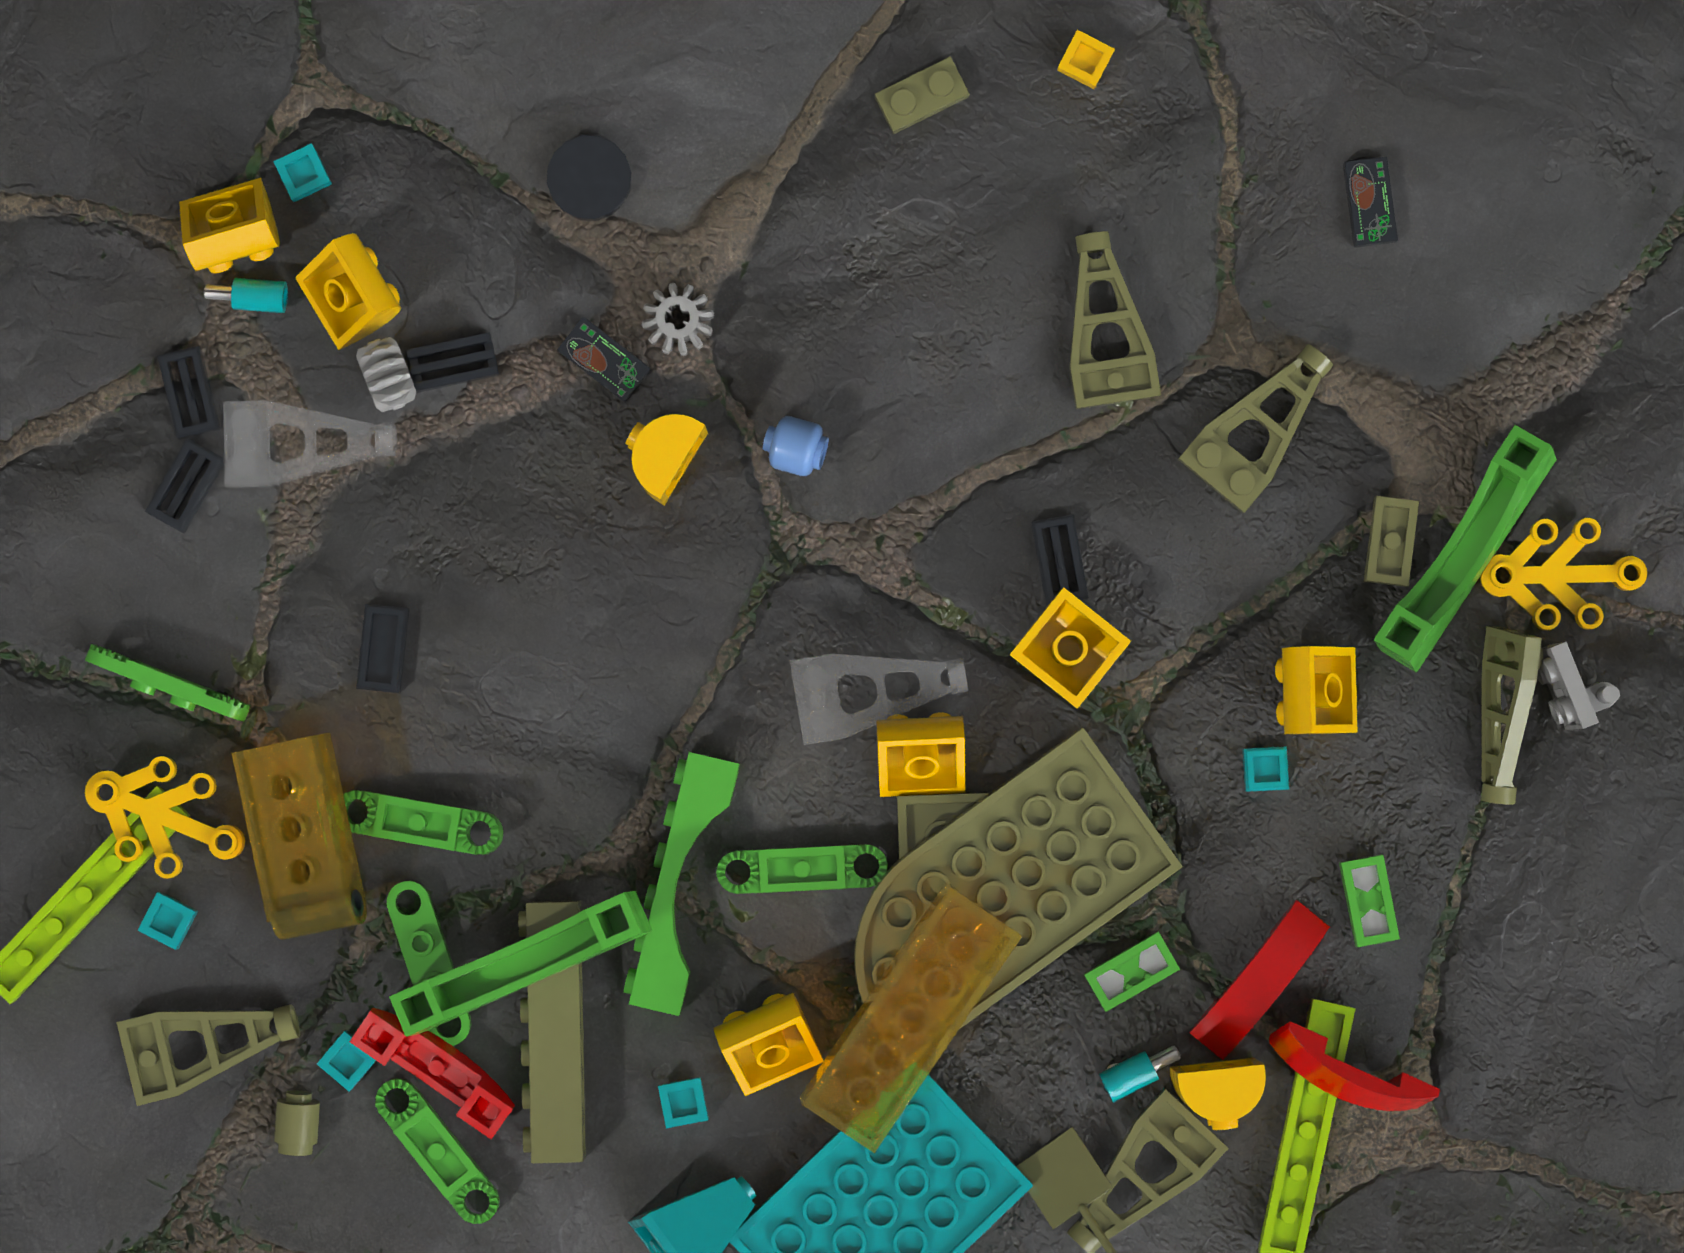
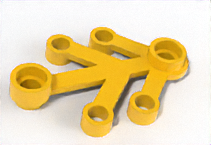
(1555, 574)
(157, 813)

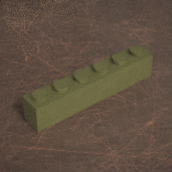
(553, 1050)

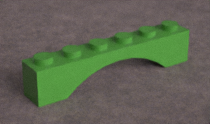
(1437, 596)
(521, 964)
(662, 969)

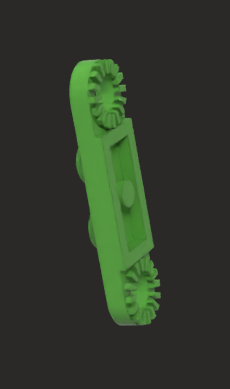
(183, 692)
(423, 822)
(801, 869)
(423, 945)
(437, 1150)

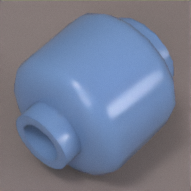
(796, 446)

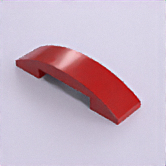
(1260, 980)
(1305, 1054)
(439, 1066)

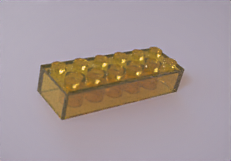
(910, 1017)

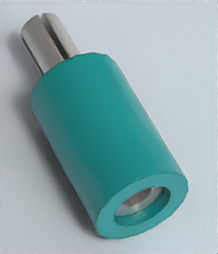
(252, 294)
(1136, 1072)

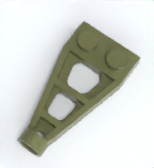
(1116, 379)
(1226, 468)
(1518, 657)
(151, 1058)
(1177, 1131)

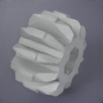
(668, 330)
(386, 374)

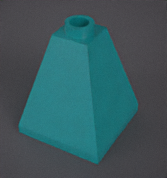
(697, 1221)

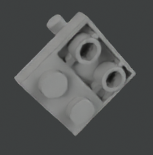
(1572, 701)

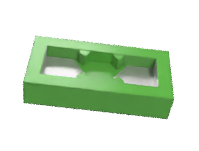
(1369, 900)
(1131, 971)

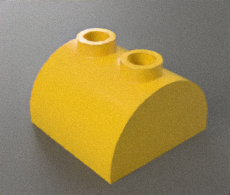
(228, 226)
(348, 290)
(664, 452)
(1070, 647)
(1317, 690)
(921, 755)
(767, 1043)
(1220, 1089)

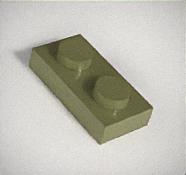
(921, 95)
(1391, 541)

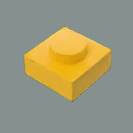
(1085, 59)

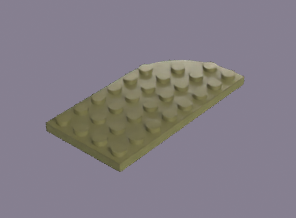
(1042, 852)

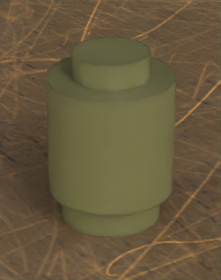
(297, 1123)

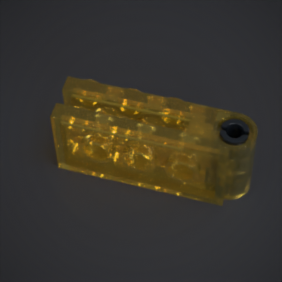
(292, 898)

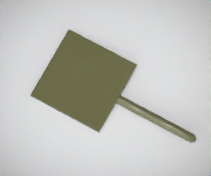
(1067, 1182)

